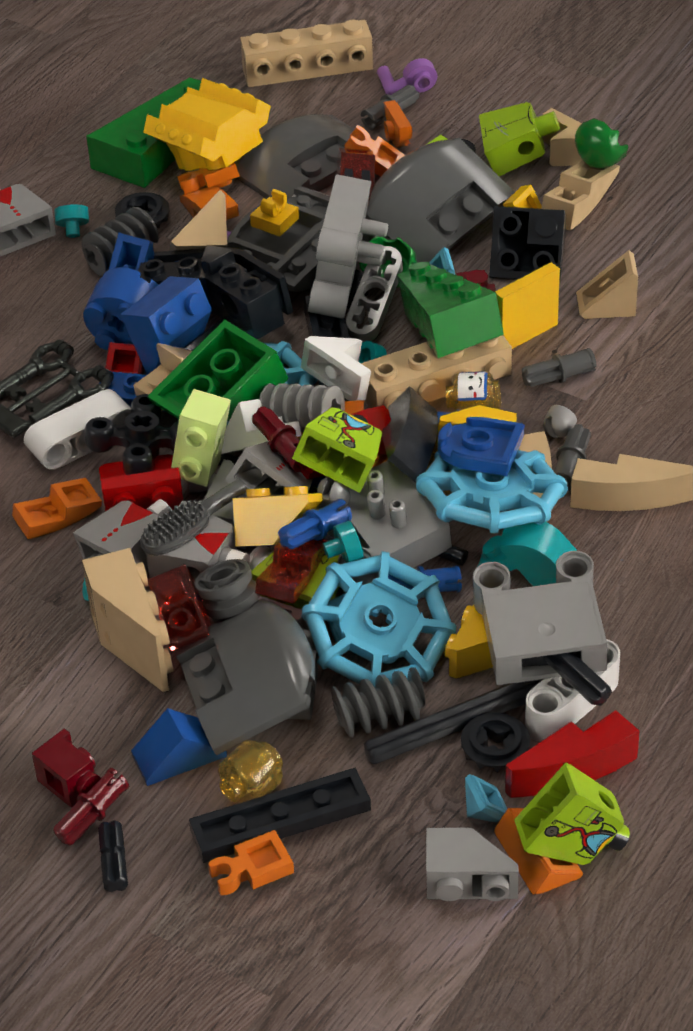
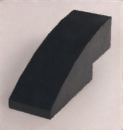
(411, 433)

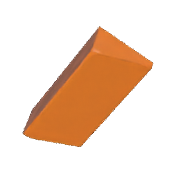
(538, 872)

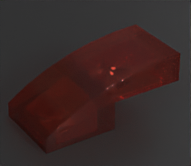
(290, 571)

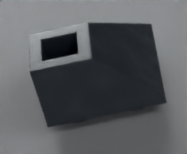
(526, 241)

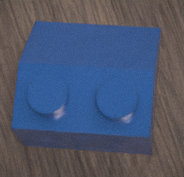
(167, 315)

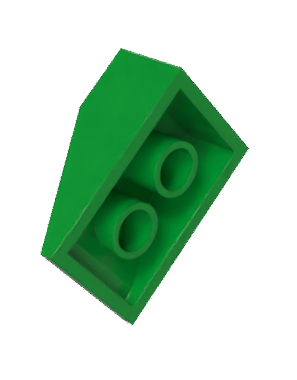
(224, 365)

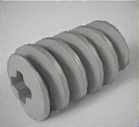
(301, 402)

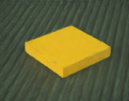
(529, 305)

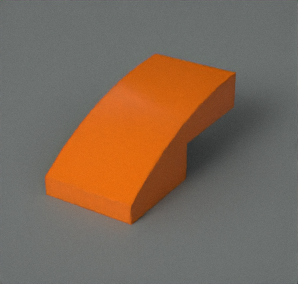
(198, 199)
(65, 506)

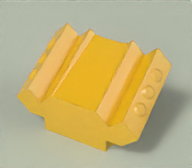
(209, 126)

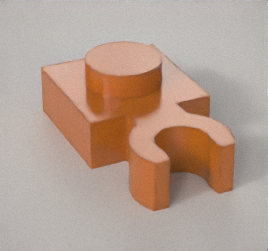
(384, 152)
(203, 177)
(255, 860)

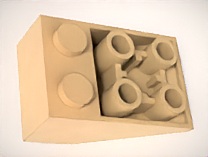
(127, 613)

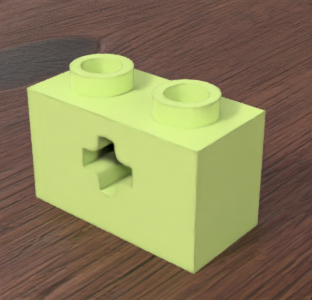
(200, 436)

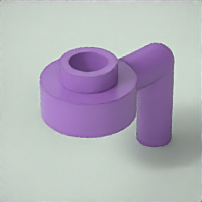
(417, 73)

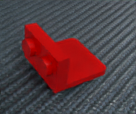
(143, 487)

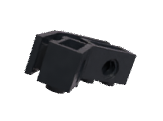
(232, 283)

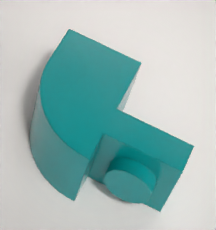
(529, 549)

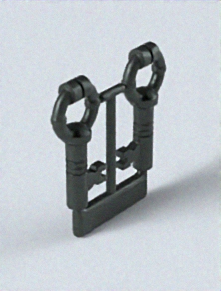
(15, 425)

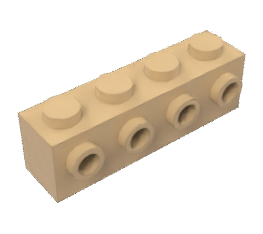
(306, 53)
(430, 375)

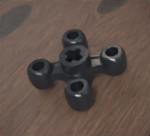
(140, 435)

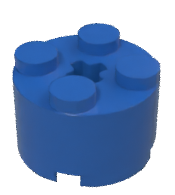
(112, 296)

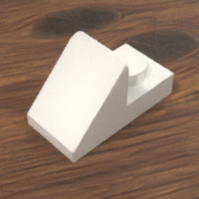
(337, 364)
(242, 432)

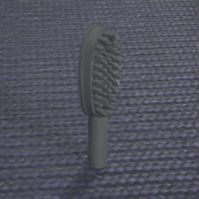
(186, 521)

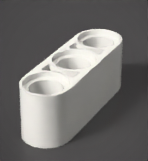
(61, 436)
(557, 703)

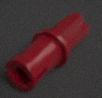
(281, 437)
(90, 807)

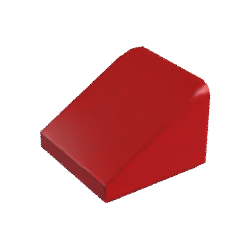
(123, 359)

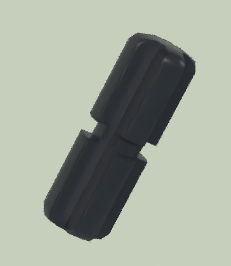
(112, 856)

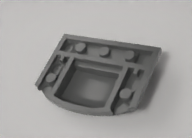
(295, 155)
(436, 196)
(295, 249)
(248, 674)

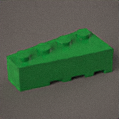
(126, 151)
(448, 308)

